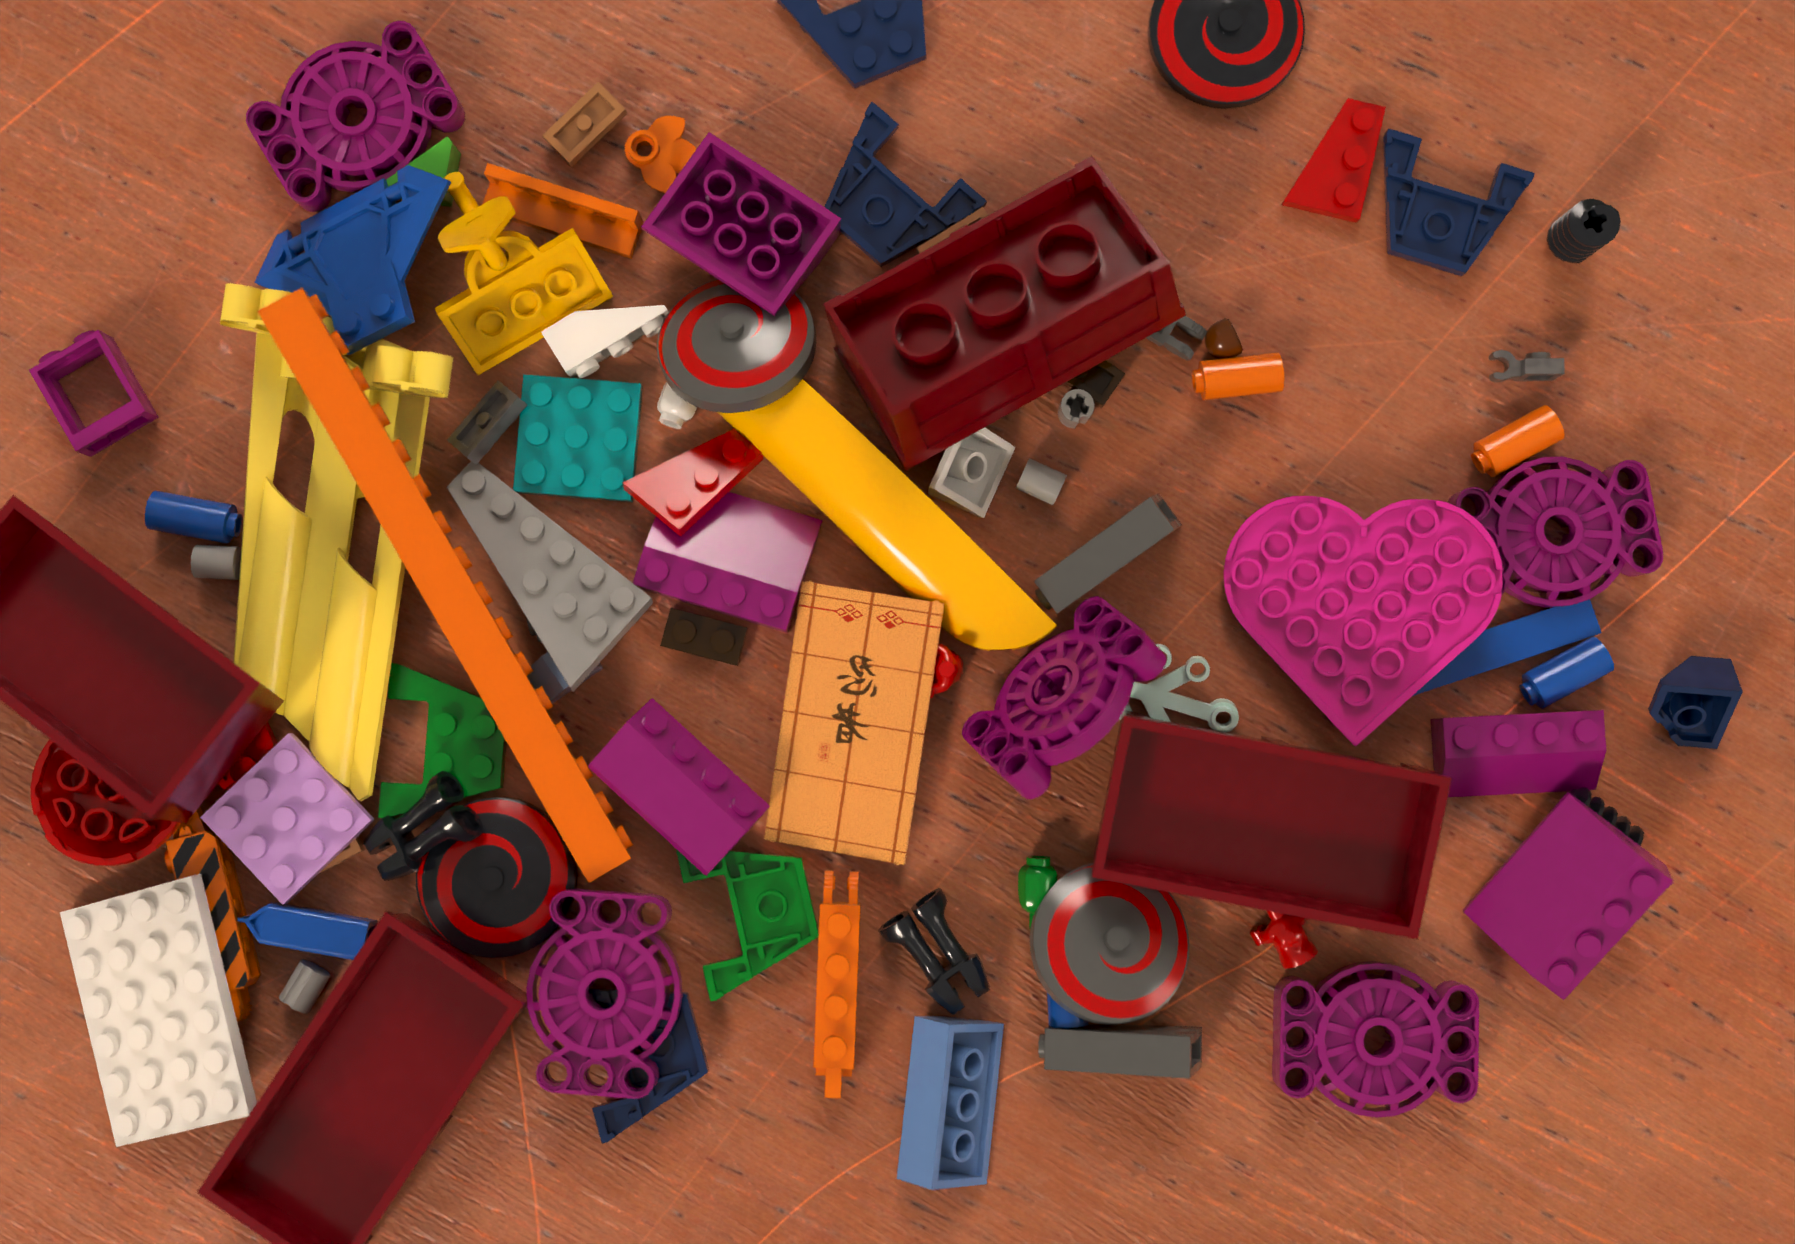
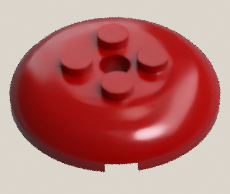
(84, 816)

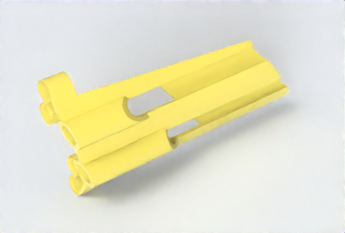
(302, 610)

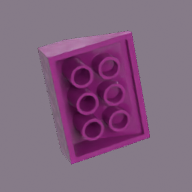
(743, 224)
(734, 560)
(1568, 895)

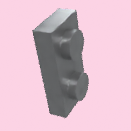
(487, 422)

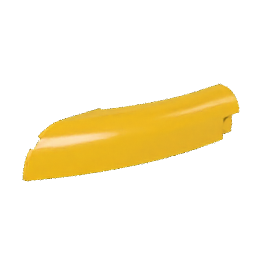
(892, 520)

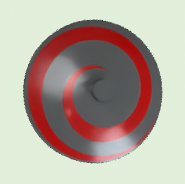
(731, 352)
(1108, 947)

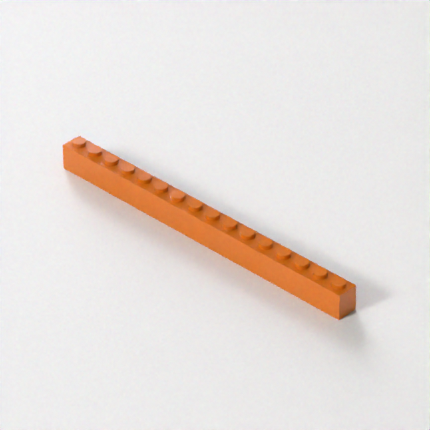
(445, 583)

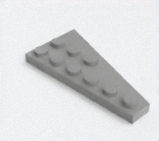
(560, 584)

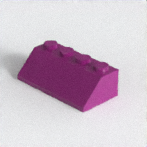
(1519, 752)
(678, 786)

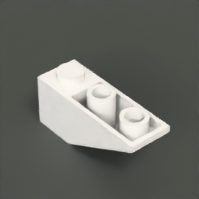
(593, 335)

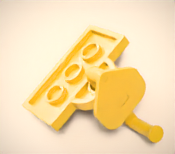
(512, 292)

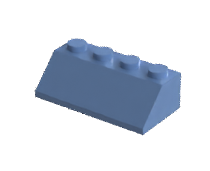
(950, 1102)

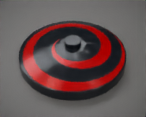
(1226, 49)
(498, 888)

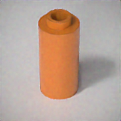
(1239, 376)
(1517, 441)

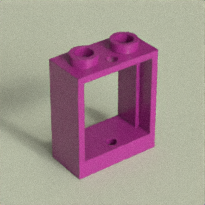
(111, 427)

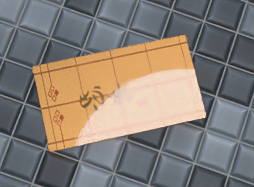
(854, 722)

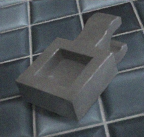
(1536, 367)

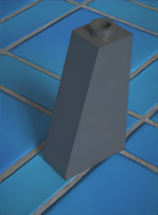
(1106, 553)
(1124, 1049)

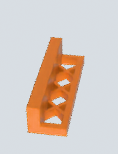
(560, 209)

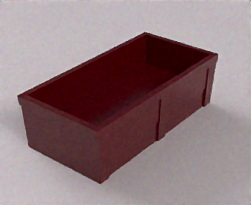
(1002, 312)
(117, 673)
(1270, 825)
(364, 1089)

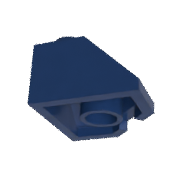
(1697, 701)

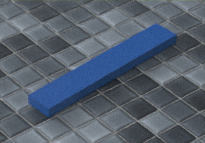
(1519, 640)

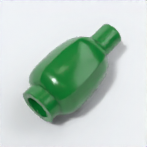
(1034, 882)

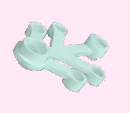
(1157, 695)

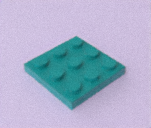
(577, 437)

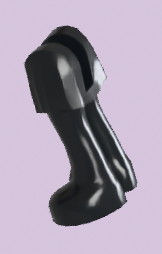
(456, 823)
(904, 931)

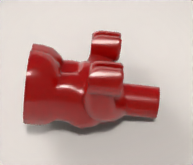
(947, 670)
(1288, 937)

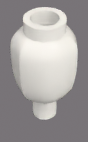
(673, 408)

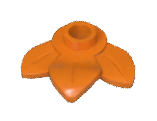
(667, 155)

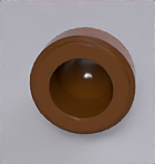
(1223, 340)

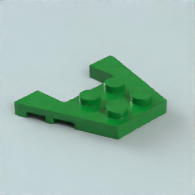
(458, 740)
(769, 910)

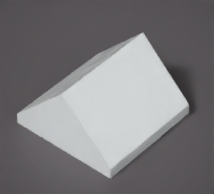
(972, 471)

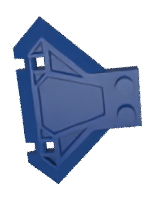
(360, 255)

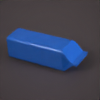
(309, 929)

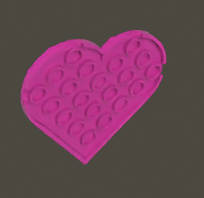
(1362, 604)

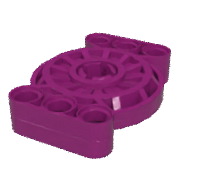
(316, 114)
(1587, 504)
(1064, 696)
(574, 1016)
(1404, 1068)

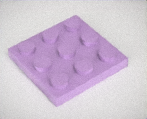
(287, 818)

